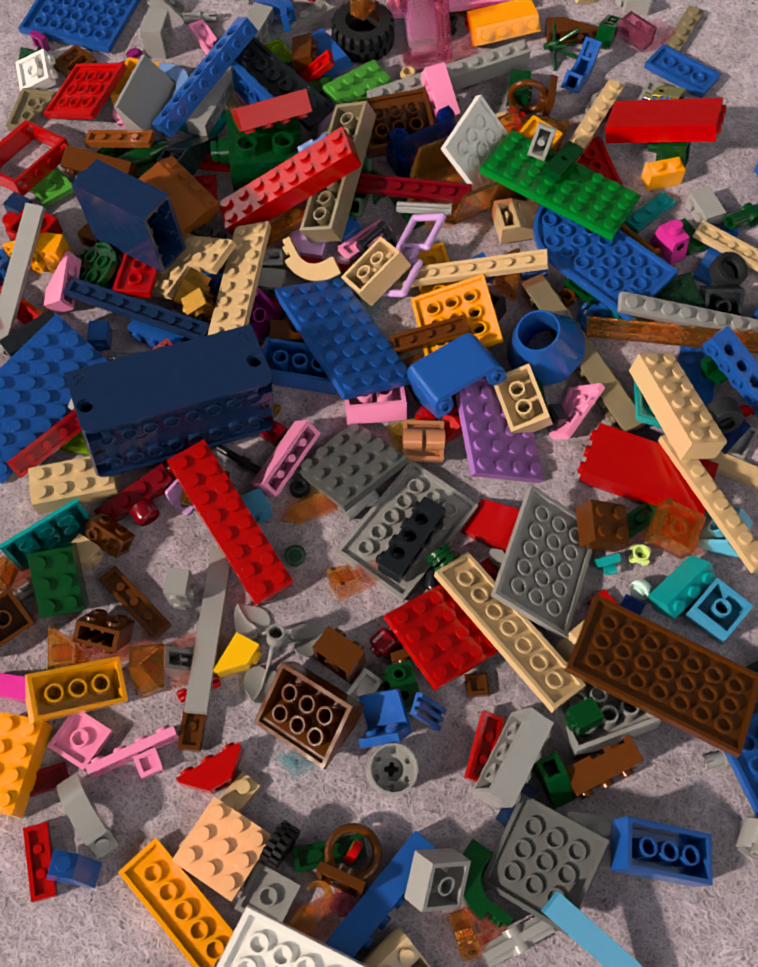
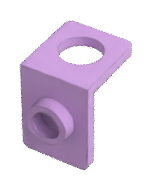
(174, 494)

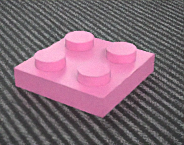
(80, 739)

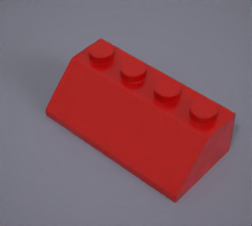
(272, 110)

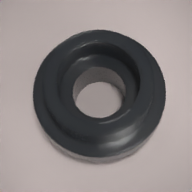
(299, 482)

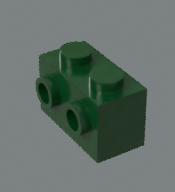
(404, 678)

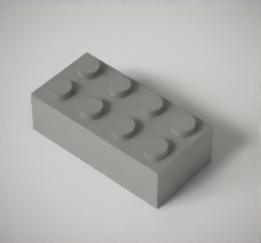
(513, 758)

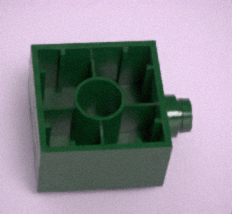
(255, 152)

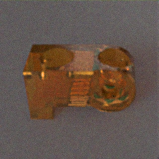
(464, 934)

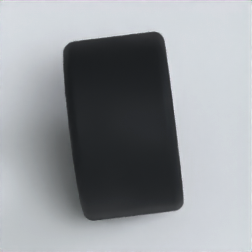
(726, 414)

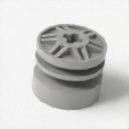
(405, 769)

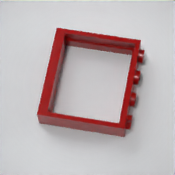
(39, 169)

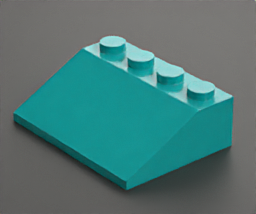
(53, 530)

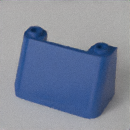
(450, 371)

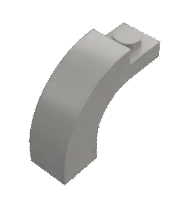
(85, 817)

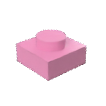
(148, 763)

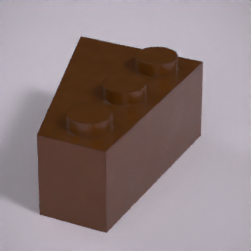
(604, 767)

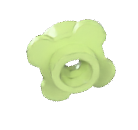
(643, 550)

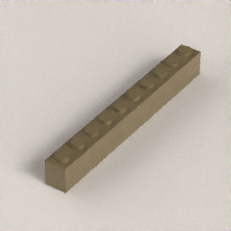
(613, 401)

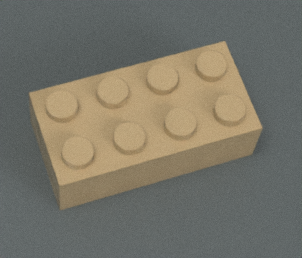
(64, 481)

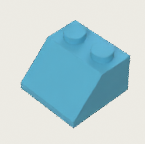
(713, 539)

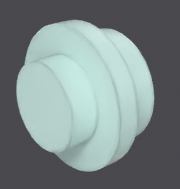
(640, 589)

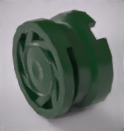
(442, 556)

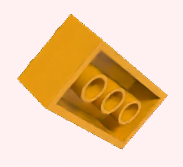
(20, 759)

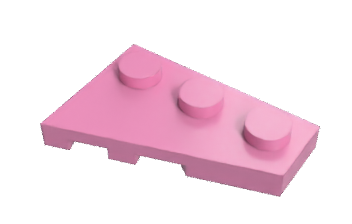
(577, 405)

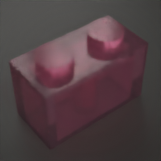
(636, 31)

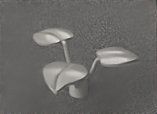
(254, 621)

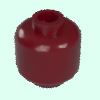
(384, 642)

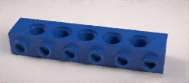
(736, 356)

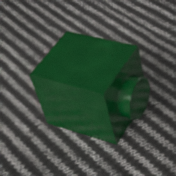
(584, 716)

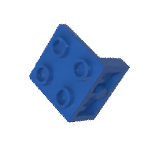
(385, 718)

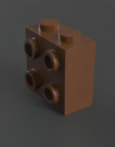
(103, 631)

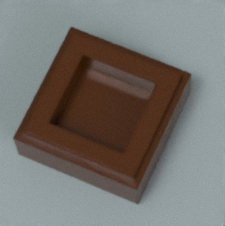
(476, 685)

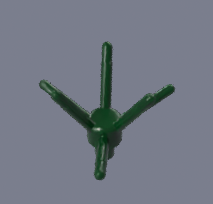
(557, 45)

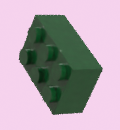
(58, 580)

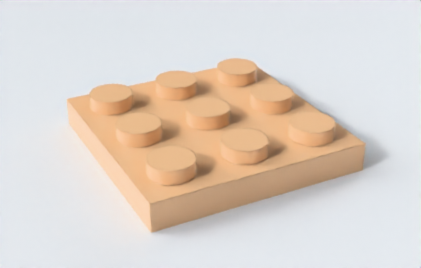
(222, 849)

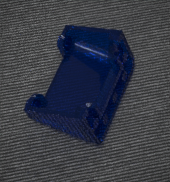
(404, 147)

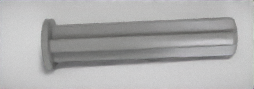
(423, 207)

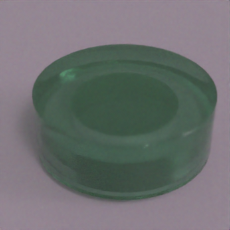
(295, 555)

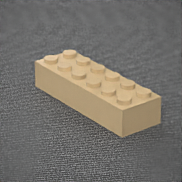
(677, 406)

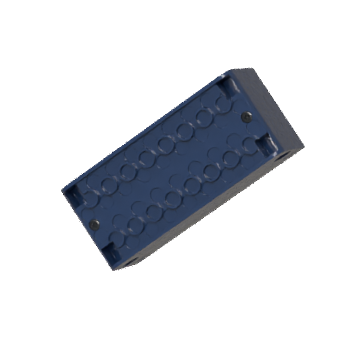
(171, 398)

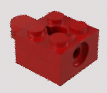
(12, 221)

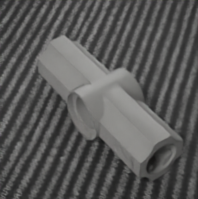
(515, 940)

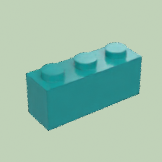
(682, 587)

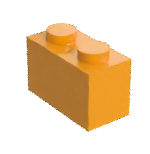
(663, 173)

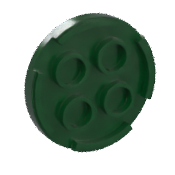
(98, 264)

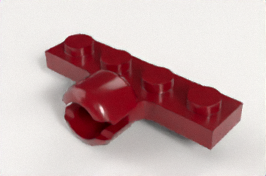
(138, 498)

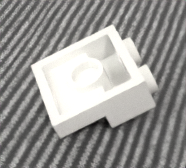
(37, 71)

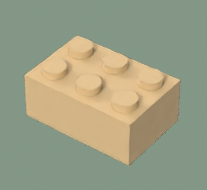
(376, 271)

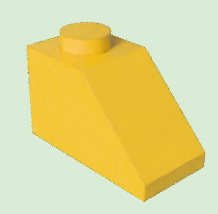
(238, 656)

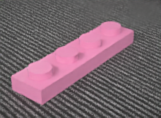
(125, 754)

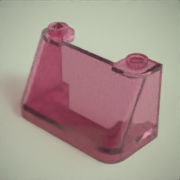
(427, 32)

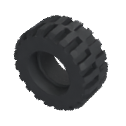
(363, 45)

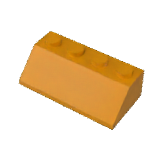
(502, 21)
(74, 689)

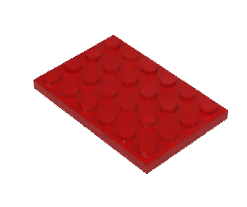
(441, 634)

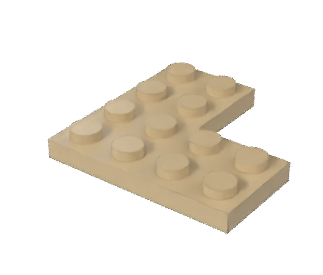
(202, 254)

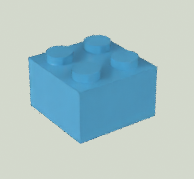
(719, 611)

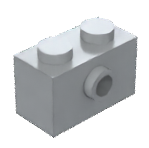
(180, 588)

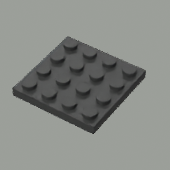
(351, 465)
(544, 855)

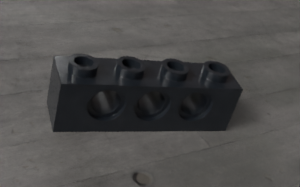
(398, 567)

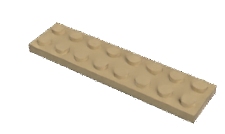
(240, 277)
(509, 632)

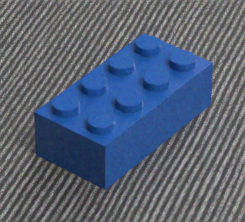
(295, 366)
(661, 852)

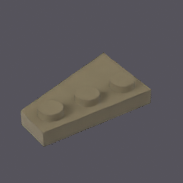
(29, 106)

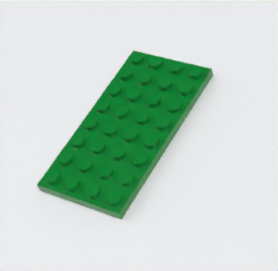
(578, 195)

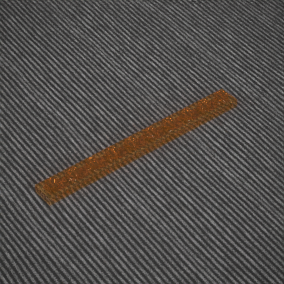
(660, 333)

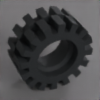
(280, 844)

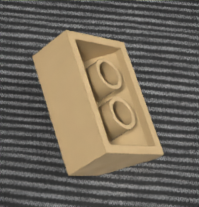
(522, 401)

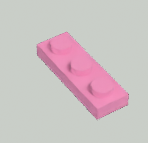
(348, 248)

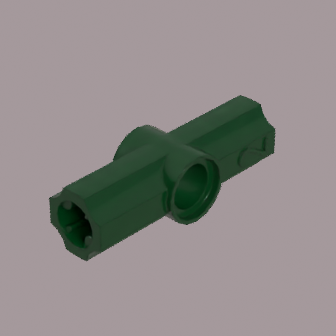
(744, 216)

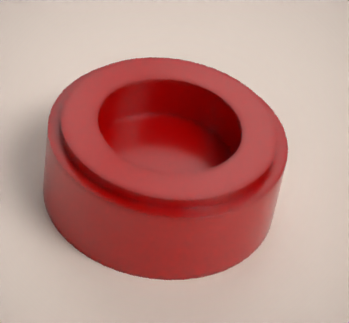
(353, 851)

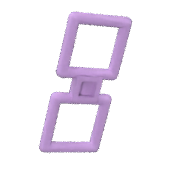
(411, 250)

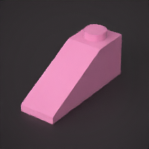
(55, 297)

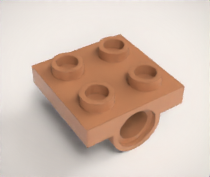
(423, 440)

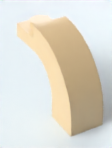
(311, 272)

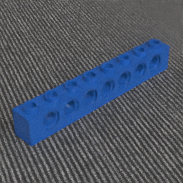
(204, 77)

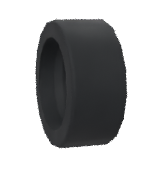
(736, 262)

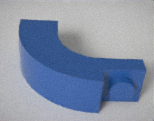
(282, 10)
(579, 74)

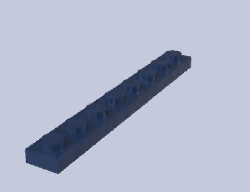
(136, 309)

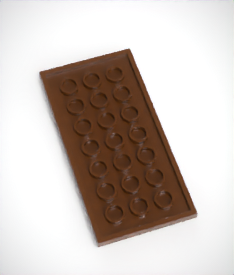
(665, 675)

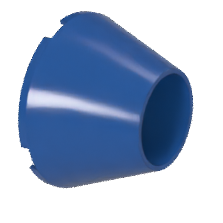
(559, 358)

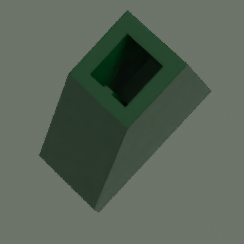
(554, 780)

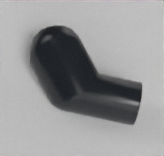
(429, 579)

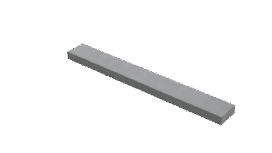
(19, 267)
(208, 634)

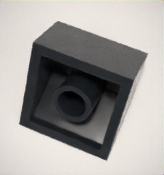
(723, 298)

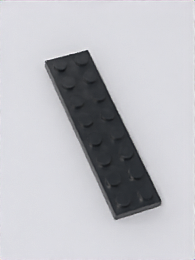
(281, 80)

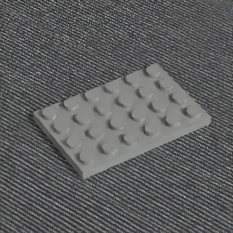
(385, 518)
(543, 564)

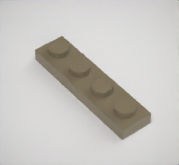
(684, 28)

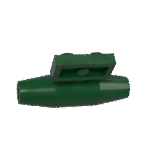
(145, 157)

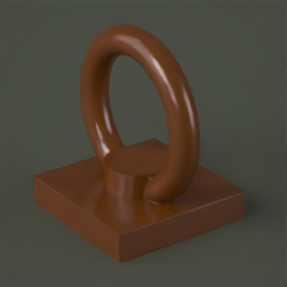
(546, 97)
(342, 876)

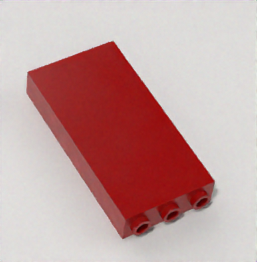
(666, 120)
(636, 469)

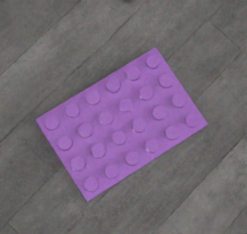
(489, 441)

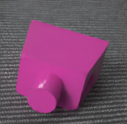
(672, 240)

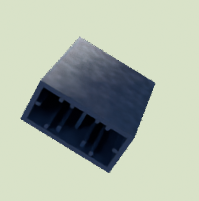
(129, 215)

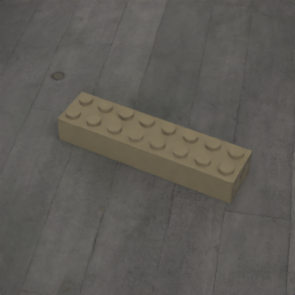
(330, 208)

